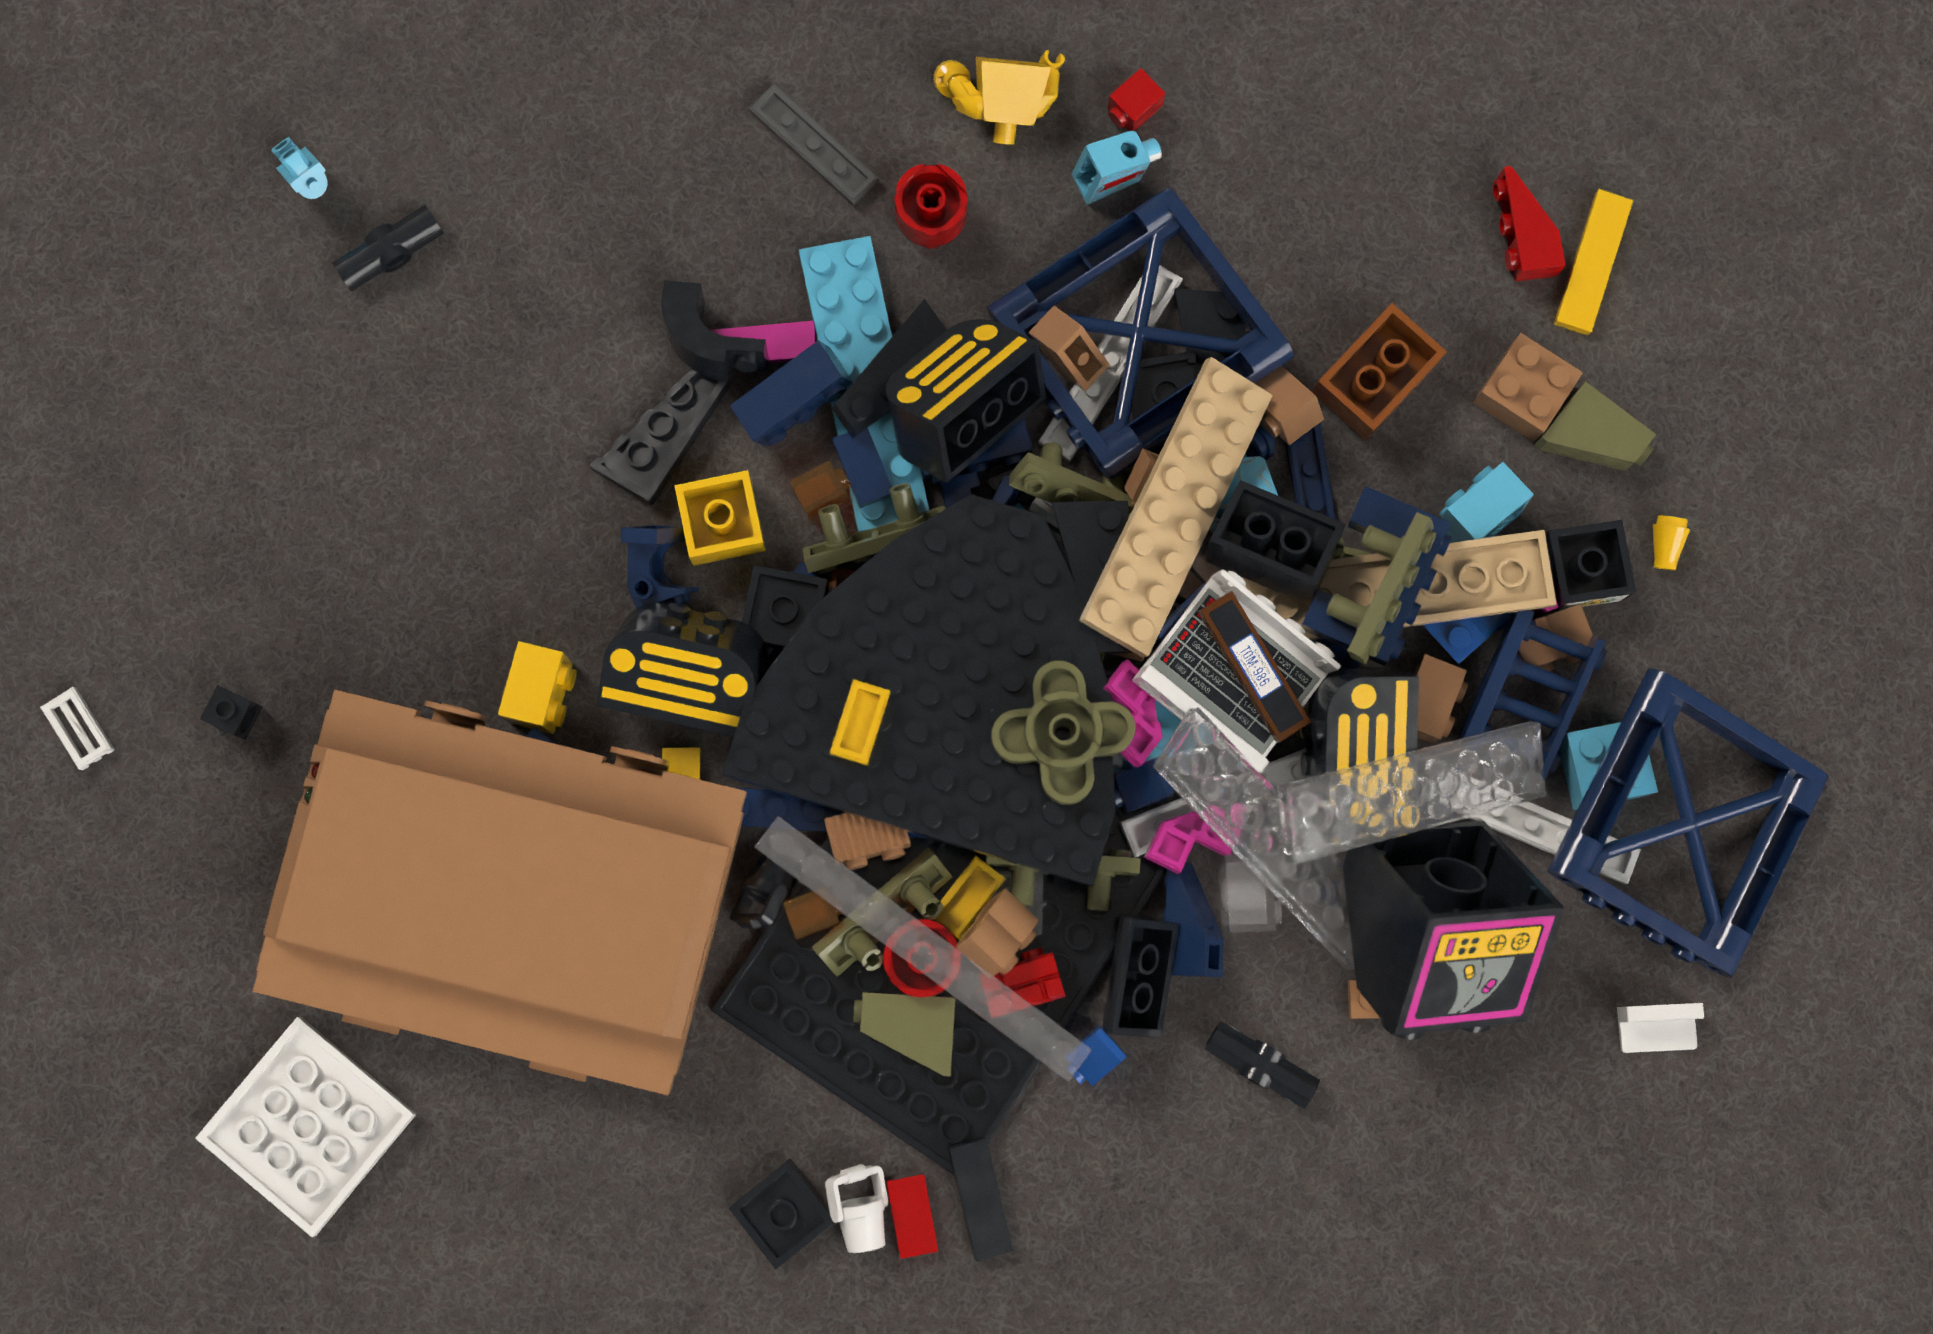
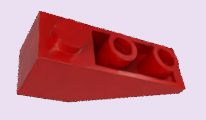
(1531, 235)

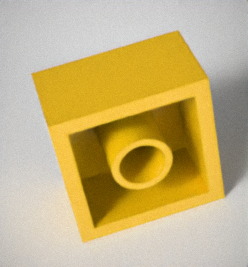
(720, 518)
(537, 688)

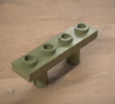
(1053, 483)
(862, 545)
(1385, 605)
(910, 890)
(1098, 897)

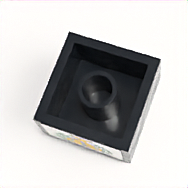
(1590, 564)

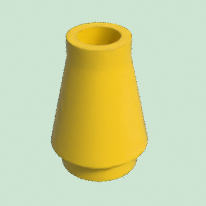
(1668, 540)

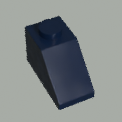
(1140, 787)

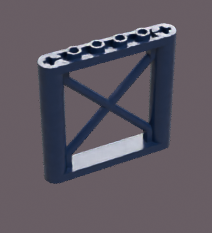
(1152, 224)
(1584, 847)

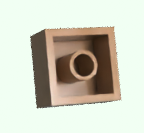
(1527, 387)

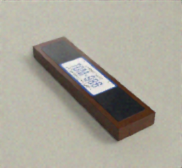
(1254, 667)

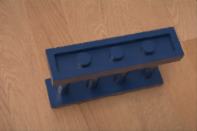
(1508, 662)

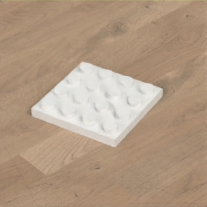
(306, 1126)

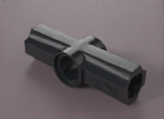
(387, 248)
(1262, 1064)

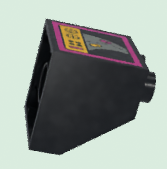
(1447, 929)

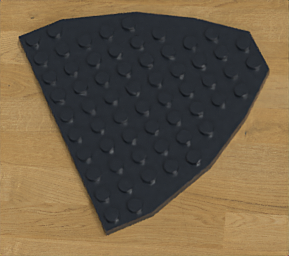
(956, 633)

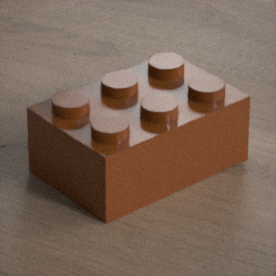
(1378, 371)

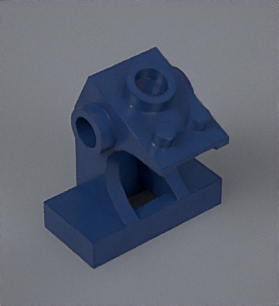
(645, 564)

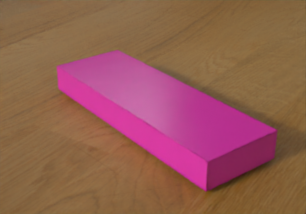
(782, 340)

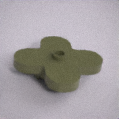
(1062, 702)

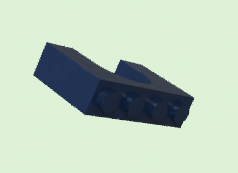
(1395, 518)

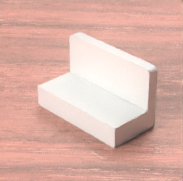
(1658, 1027)

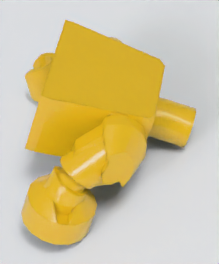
(1005, 93)

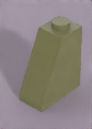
(1597, 432)
(911, 1026)

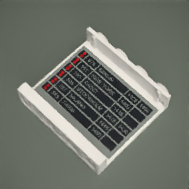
(1193, 673)

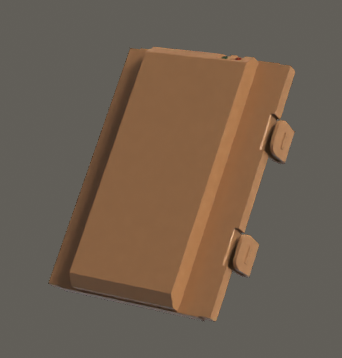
(500, 891)

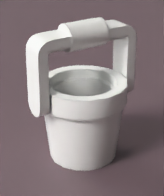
(860, 1217)

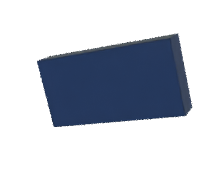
(862, 467)

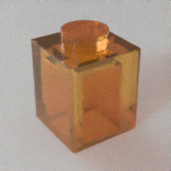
(820, 488)
(810, 915)

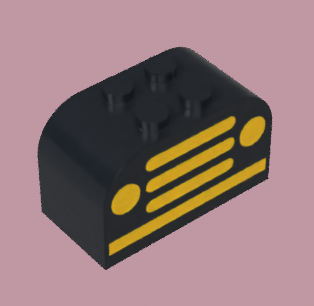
(963, 395)
(682, 667)
(1360, 718)

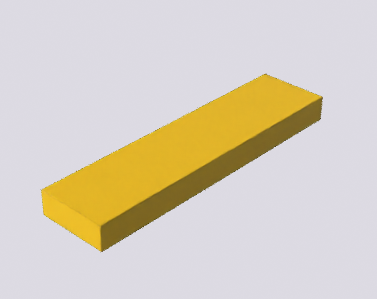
(1593, 262)

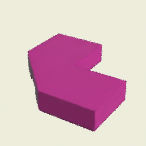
(1142, 708)
(1176, 838)

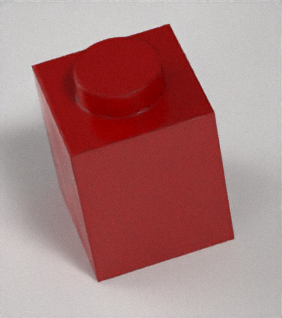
(1135, 101)

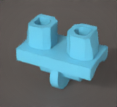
(300, 169)

